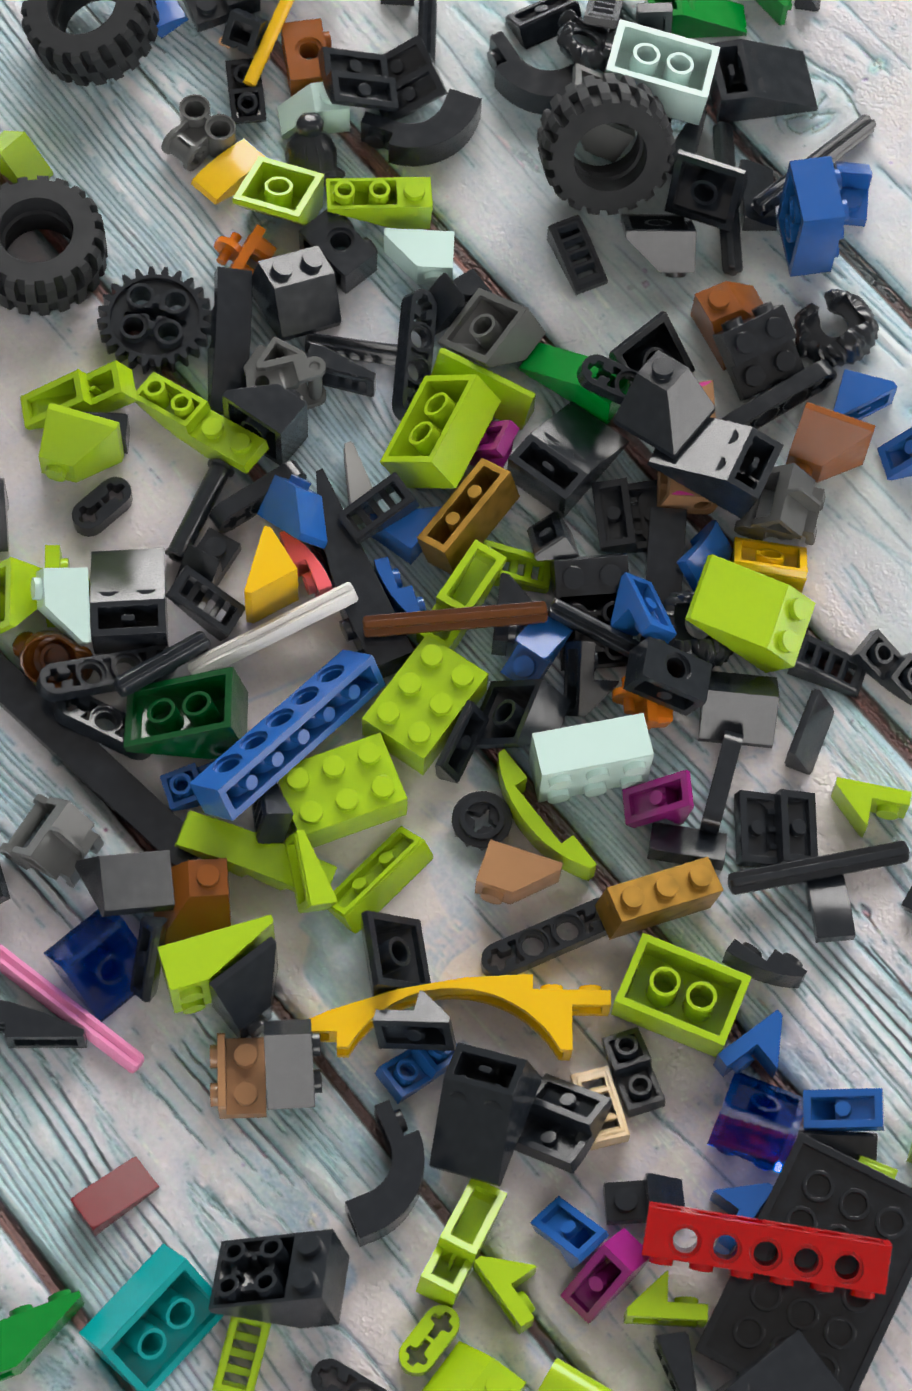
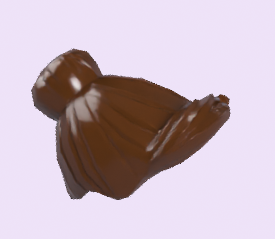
(47, 647)

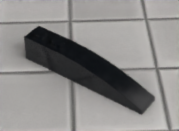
(348, 563)

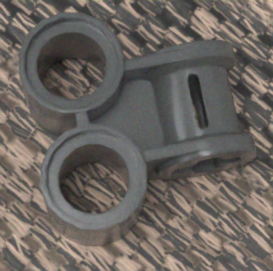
(197, 136)

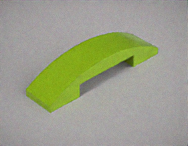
(570, 852)

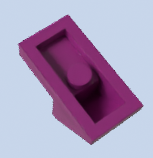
(496, 443)
(659, 799)

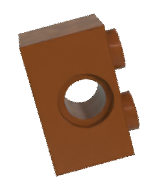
(303, 41)

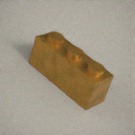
(468, 515)
(658, 897)

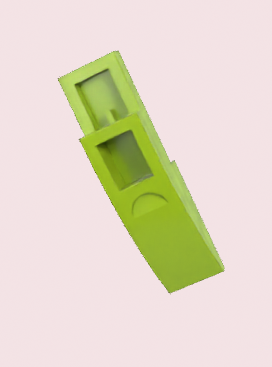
(197, 425)

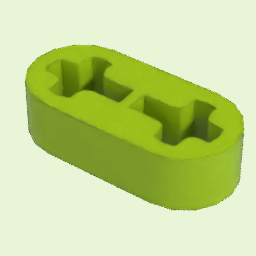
(421, 1334)

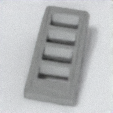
(356, 478)

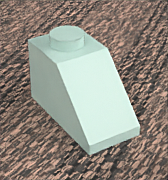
(313, 99)
(421, 253)
(64, 600)

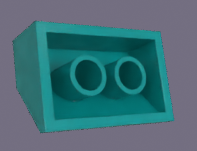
(153, 1320)

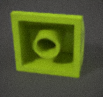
(281, 191)

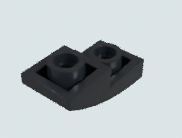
(246, 102)
(886, 665)
(778, 970)
(633, 1072)

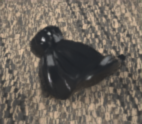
(313, 147)

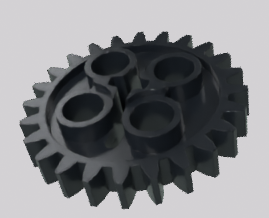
(162, 294)

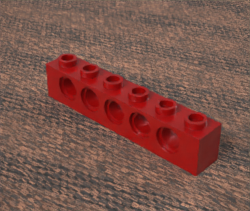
(866, 1280)

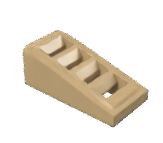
(614, 1135)

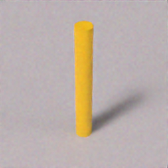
(267, 42)

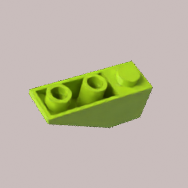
(382, 201)

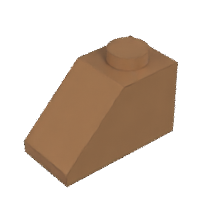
(514, 874)

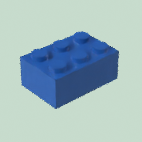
(811, 215)

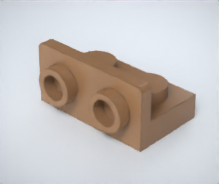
(239, 1076)

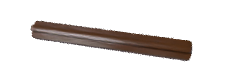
(455, 619)

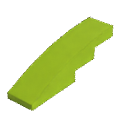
(215, 839)

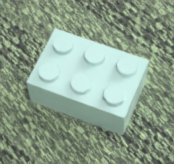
(669, 64)
(590, 758)

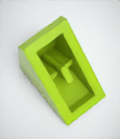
(21, 157)

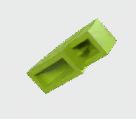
(96, 391)
(467, 587)
(461, 1242)

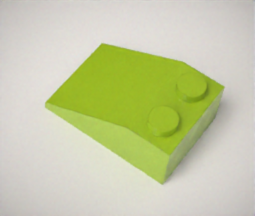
(750, 613)
(198, 960)

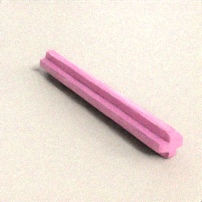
(69, 1011)

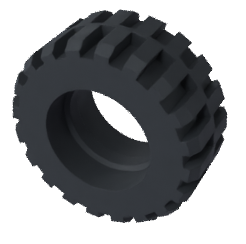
(94, 54)
(597, 104)
(66, 277)

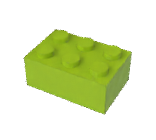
(441, 431)
(424, 703)
(344, 791)
(680, 995)

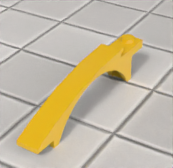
(542, 1009)

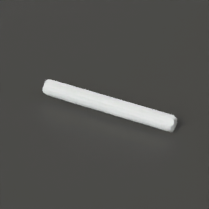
(274, 630)

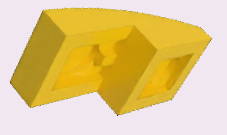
(226, 172)

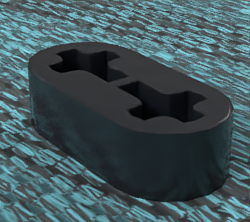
(98, 503)

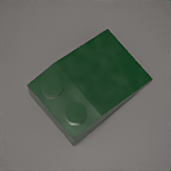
(188, 715)

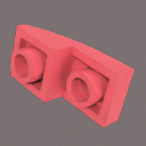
(313, 574)

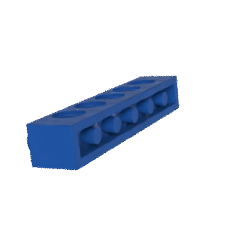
(287, 734)

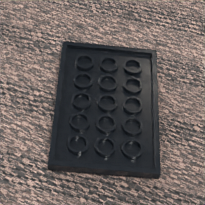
(828, 1193)

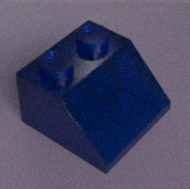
(97, 962)
(757, 1122)

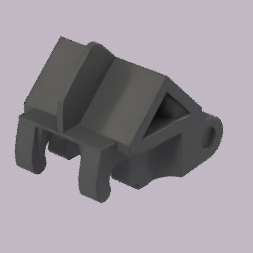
(289, 368)
(792, 511)
(58, 843)

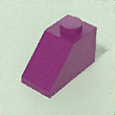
(605, 1275)

